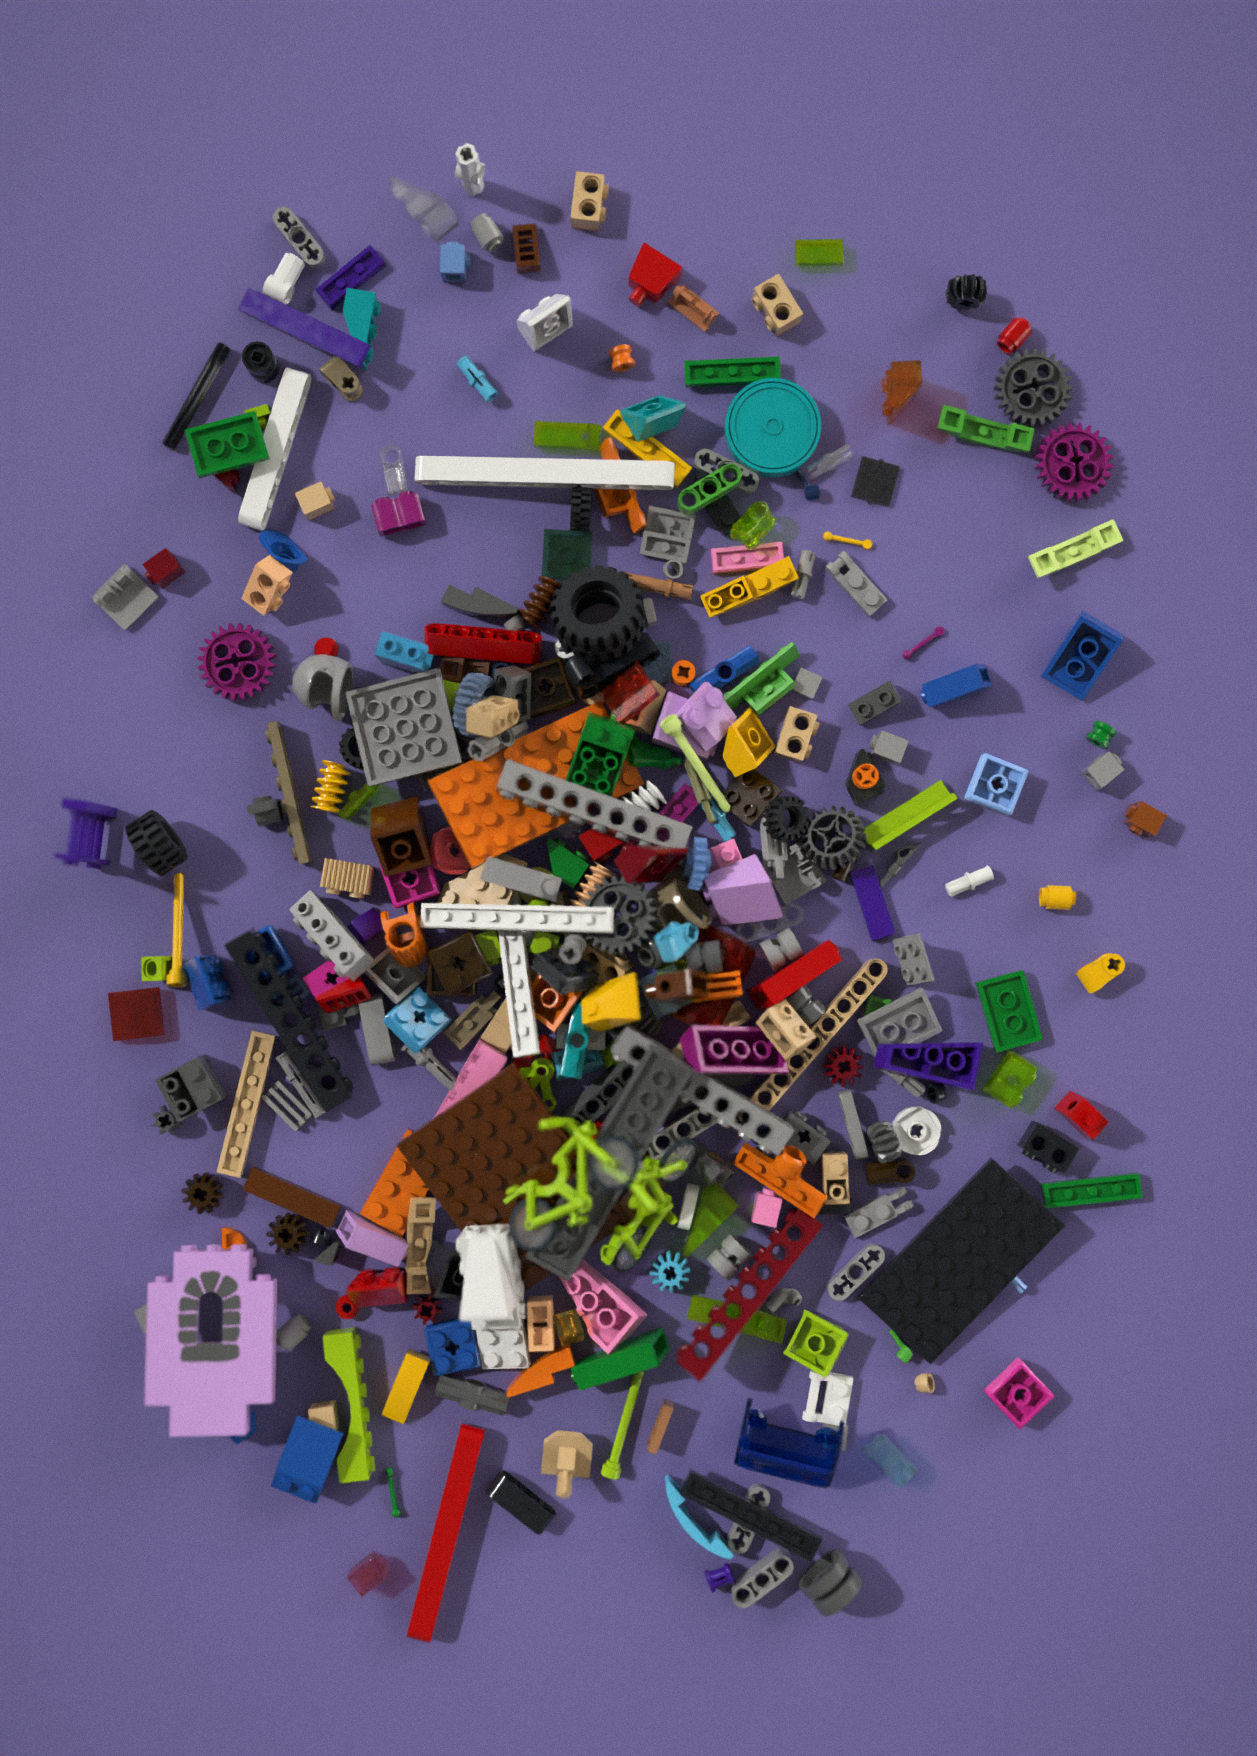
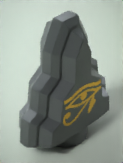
(712, 1166)

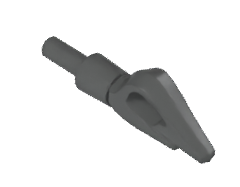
(894, 869)

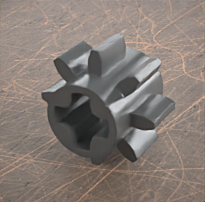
(161, 1121)

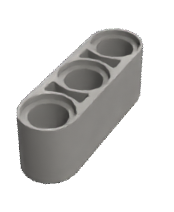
(376, 1032)
(756, 1588)

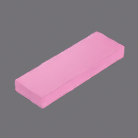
(742, 559)

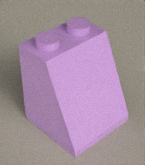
(671, 706)
(741, 893)

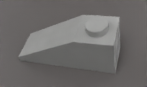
(521, 878)

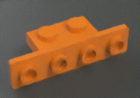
(619, 500)

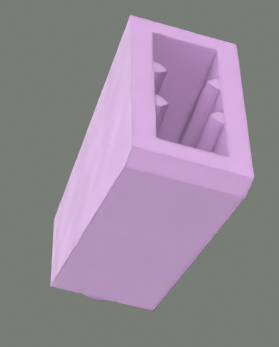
(371, 1239)

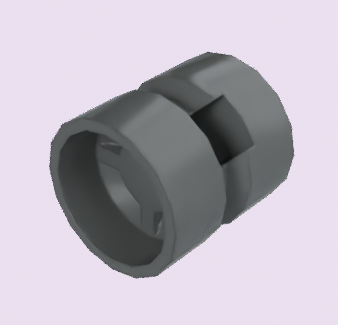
(704, 957)
(805, 1006)

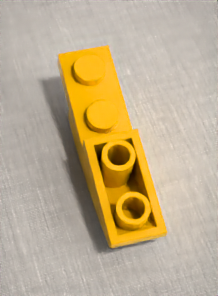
(749, 587)

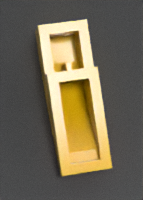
(406, 1386)

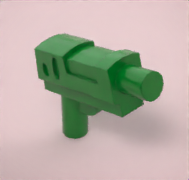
(643, 755)

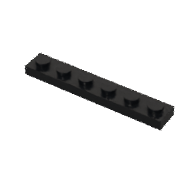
(751, 1515)

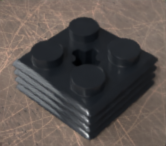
(563, 976)

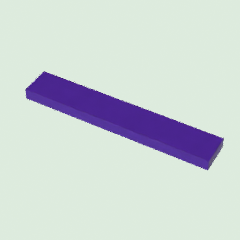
(304, 327)

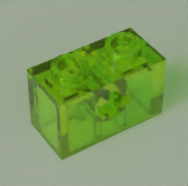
(1000, 1087)

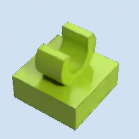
(262, 411)

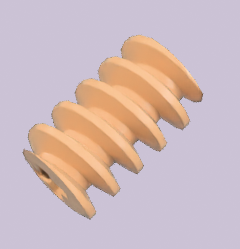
(597, 877)

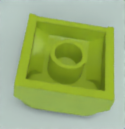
(816, 1343)

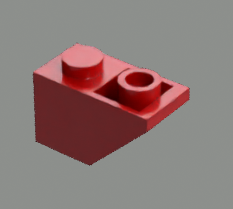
(600, 844)

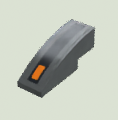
(477, 604)

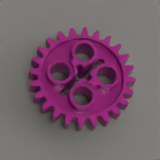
(1052, 463)
(239, 683)

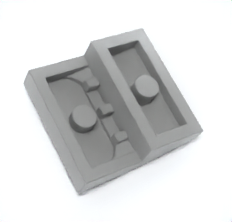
(667, 534)

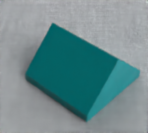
(653, 416)

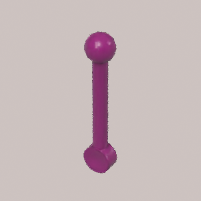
(939, 631)

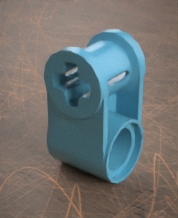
(676, 940)

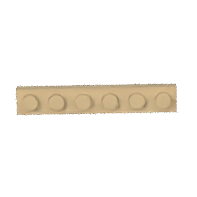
(246, 1103)

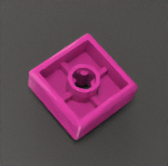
(403, 892)
(1024, 1408)

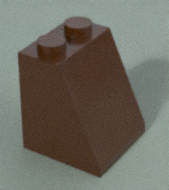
(400, 836)

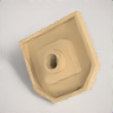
(568, 1457)

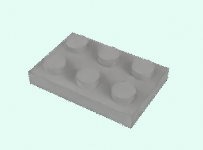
(901, 1021)

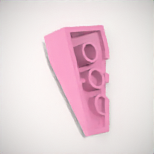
(603, 1306)

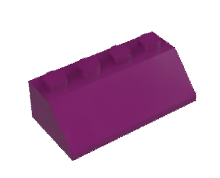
(731, 1051)

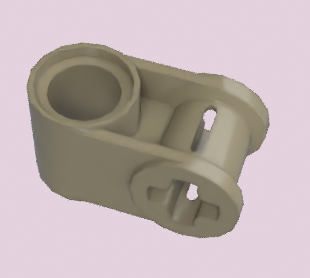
(341, 376)

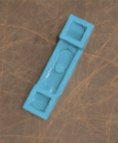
(714, 1542)

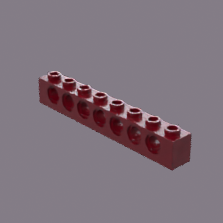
(808, 1229)

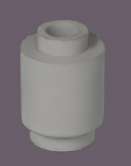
(487, 232)
(293, 1332)

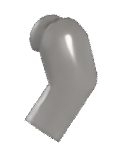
(784, 1295)

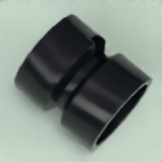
(260, 362)

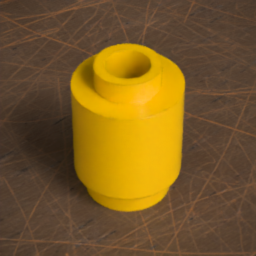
(1057, 897)

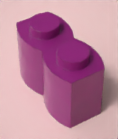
(398, 513)

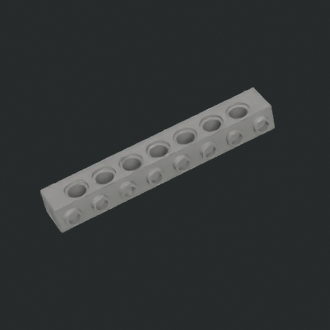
(513, 772)
(772, 1141)

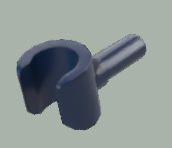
(811, 492)

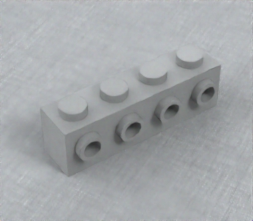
(331, 935)

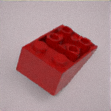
(378, 1288)

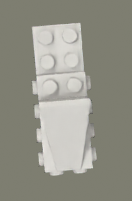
(494, 1295)

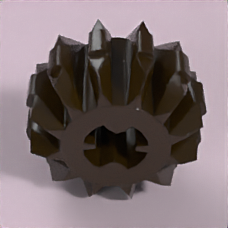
(201, 1184)
(282, 1239)

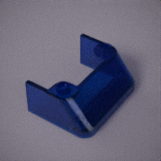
(788, 1452)

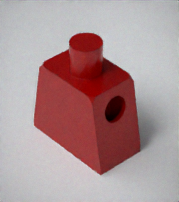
(652, 275)
(1082, 1116)

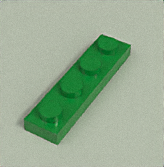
(730, 371)
(1091, 1190)

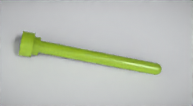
(612, 1468)

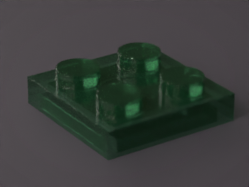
(565, 552)

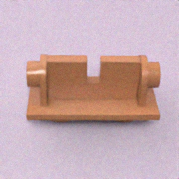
(693, 307)

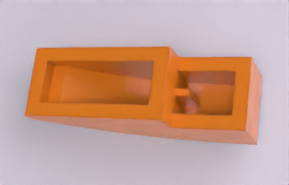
(542, 1370)

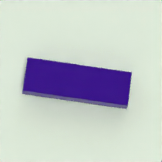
(351, 275)
(872, 902)

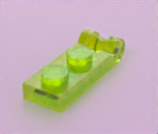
(566, 435)

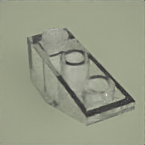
(430, 209)

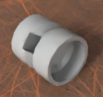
(781, 949)
(723, 1263)

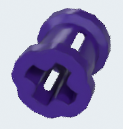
(719, 1577)

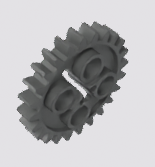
(1039, 408)
(638, 923)

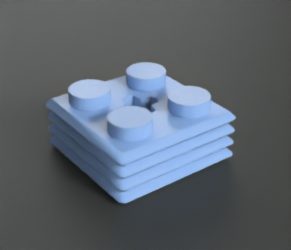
(1010, 778)

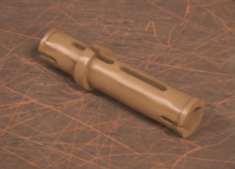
(661, 586)

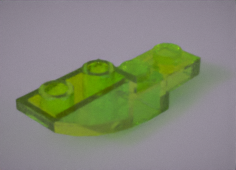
(760, 1324)

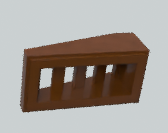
(526, 266)

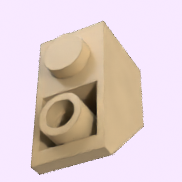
(835, 1177)

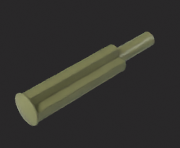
(700, 790)

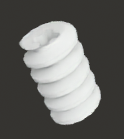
(645, 797)

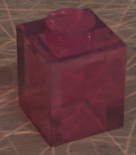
(368, 1573)

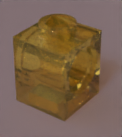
(568, 1327)

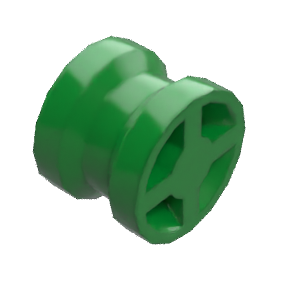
(1101, 734)

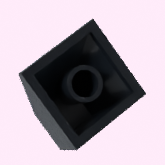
(444, 1270)

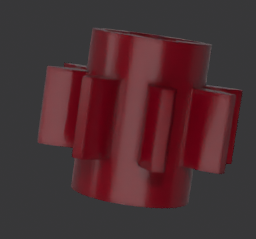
(427, 1315)

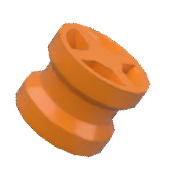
(621, 358)
(684, 676)
(867, 772)

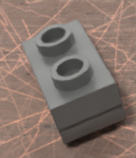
(875, 702)
(266, 810)

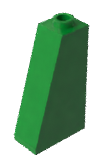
(628, 1358)

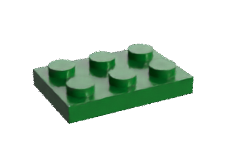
(227, 444)
(1008, 1011)

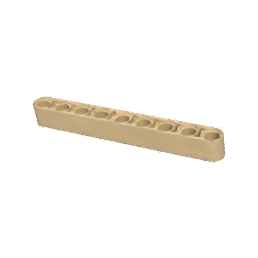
(822, 1036)

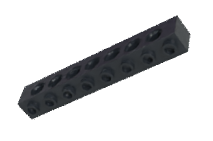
(327, 1095)

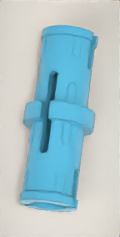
(467, 367)

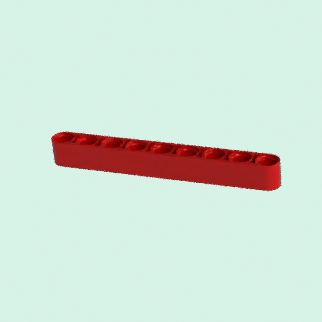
(445, 1533)

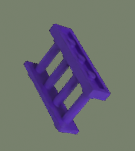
(86, 832)

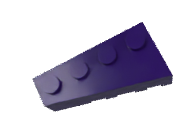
(941, 1063)

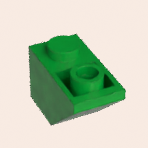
(566, 864)

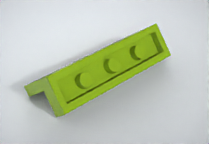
(908, 815)

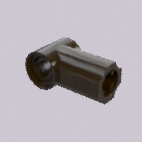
(887, 1172)

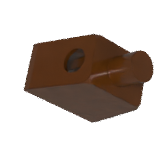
(678, 986)

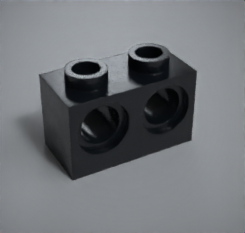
(1049, 1143)

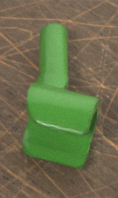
(905, 1352)

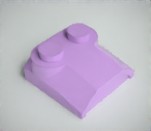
(706, 716)

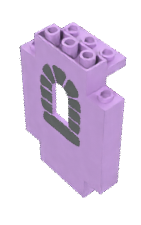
(211, 1381)

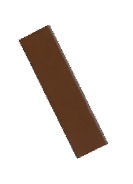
(292, 1197)

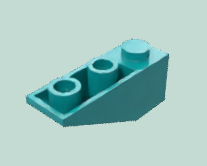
(360, 315)

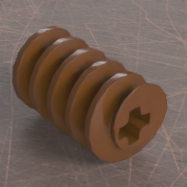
(540, 602)

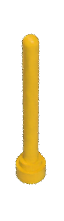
(177, 976)

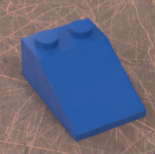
(1082, 655)
(306, 1459)

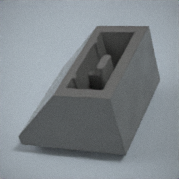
(191, 1088)

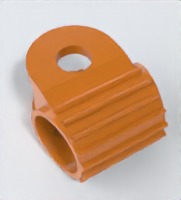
(417, 950)

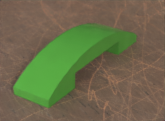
(985, 432)

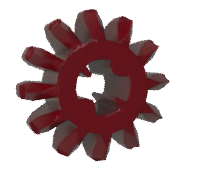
(844, 1074)

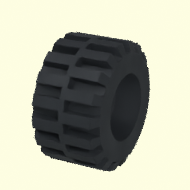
(156, 843)

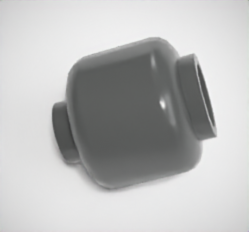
(649, 954)

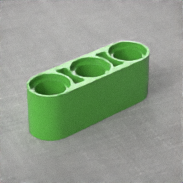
(715, 479)

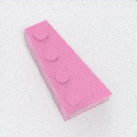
(480, 1066)

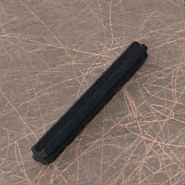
(196, 396)

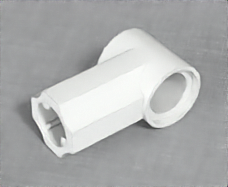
(281, 284)

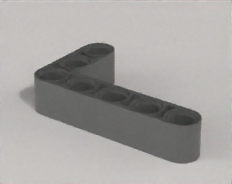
(596, 1092)

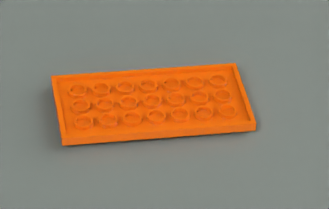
(494, 825)

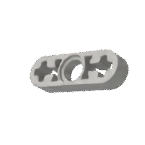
(298, 227)
(713, 456)
(852, 1124)
(837, 1278)
(747, 1537)

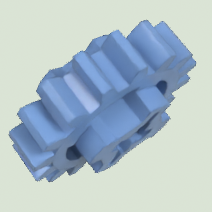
(697, 863)

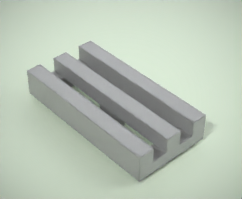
(272, 1091)

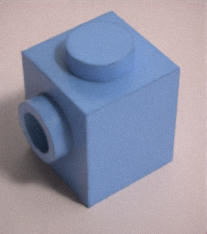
(454, 262)

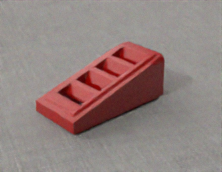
(344, 995)

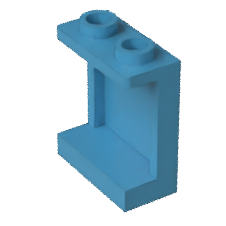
(403, 653)

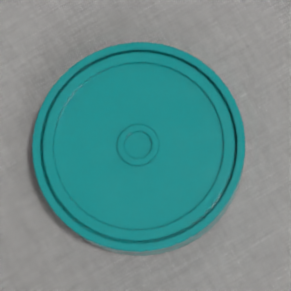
(772, 427)

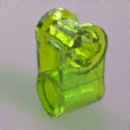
(754, 525)

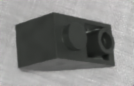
(861, 795)

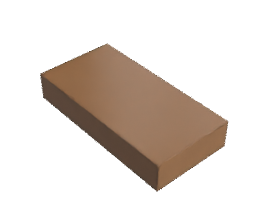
(660, 1426)

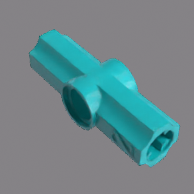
(575, 1057)

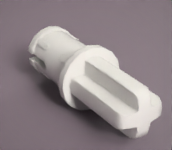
(969, 881)

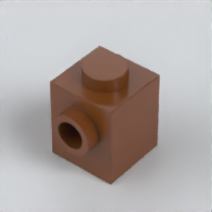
(1143, 819)

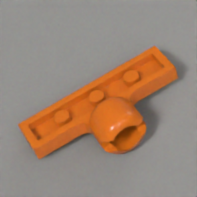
(782, 1176)

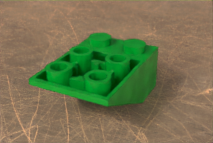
(600, 753)

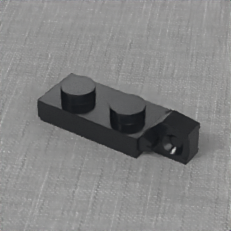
(721, 510)

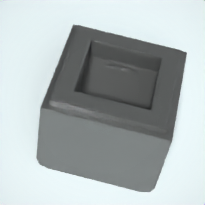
(330, 1254)

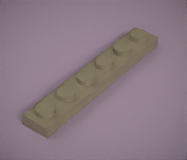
(286, 783)

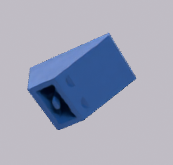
(207, 981)

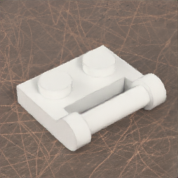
(835, 1399)

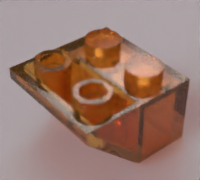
(900, 387)

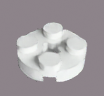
(929, 1134)

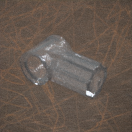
(395, 471)

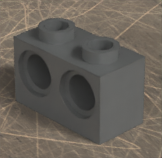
(514, 684)

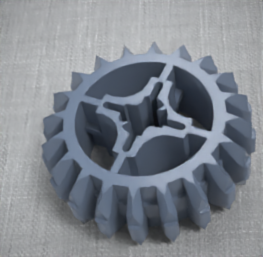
(472, 690)

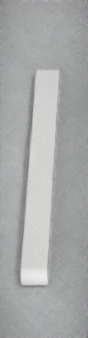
(544, 472)

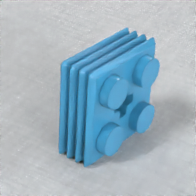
(417, 1034)

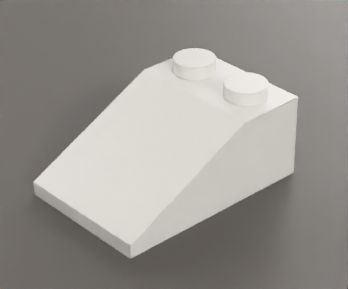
(546, 320)

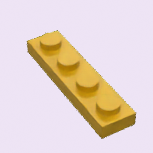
(647, 449)

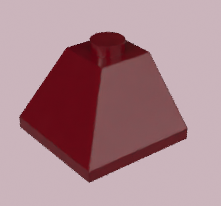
(648, 862)

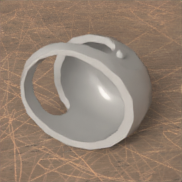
(324, 681)

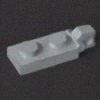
(773, 852)

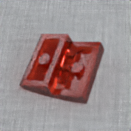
(630, 693)
(136, 1014)

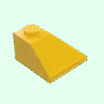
(746, 743)
(612, 1003)

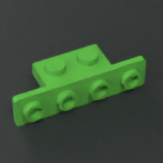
(766, 683)

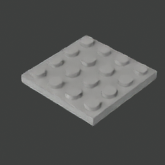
(404, 727)

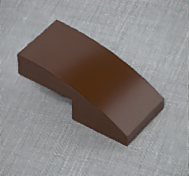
(455, 668)

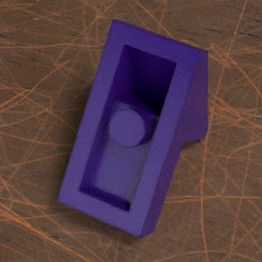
(366, 926)

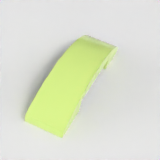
(1075, 549)

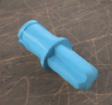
(721, 823)

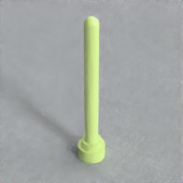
(672, 726)

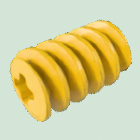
(330, 787)

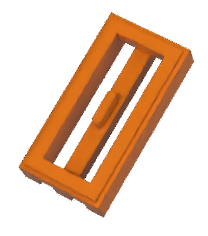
(725, 994)

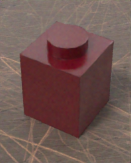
(163, 568)

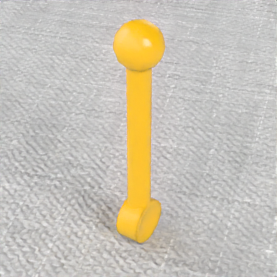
(866, 544)

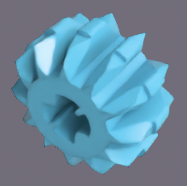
(672, 1280)

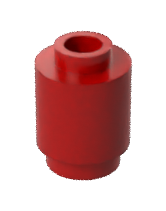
(1014, 335)

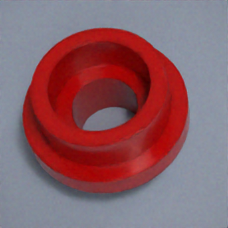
(343, 1313)

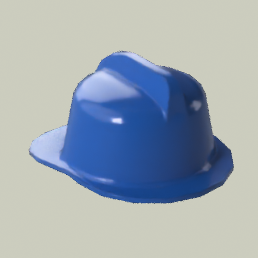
(282, 549)

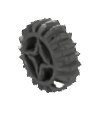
(850, 845)

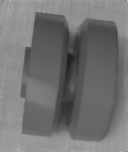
(830, 1583)

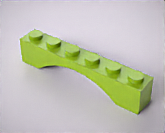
(342, 1355)

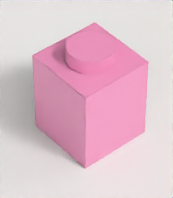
(766, 1208)

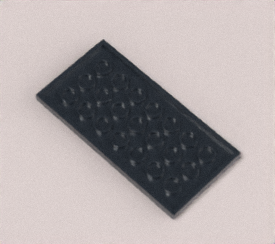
(961, 1260)

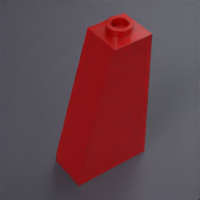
(794, 975)

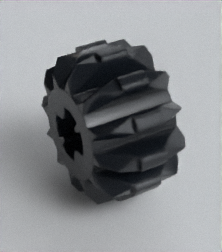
(966, 291)

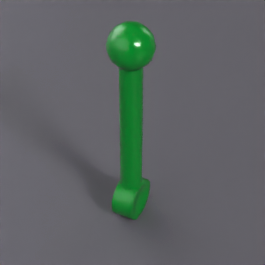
(396, 1511)

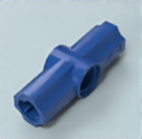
(737, 664)

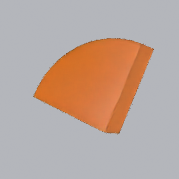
(230, 1237)

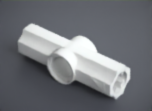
(469, 169)

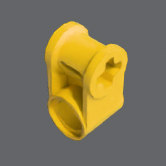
(1097, 974)

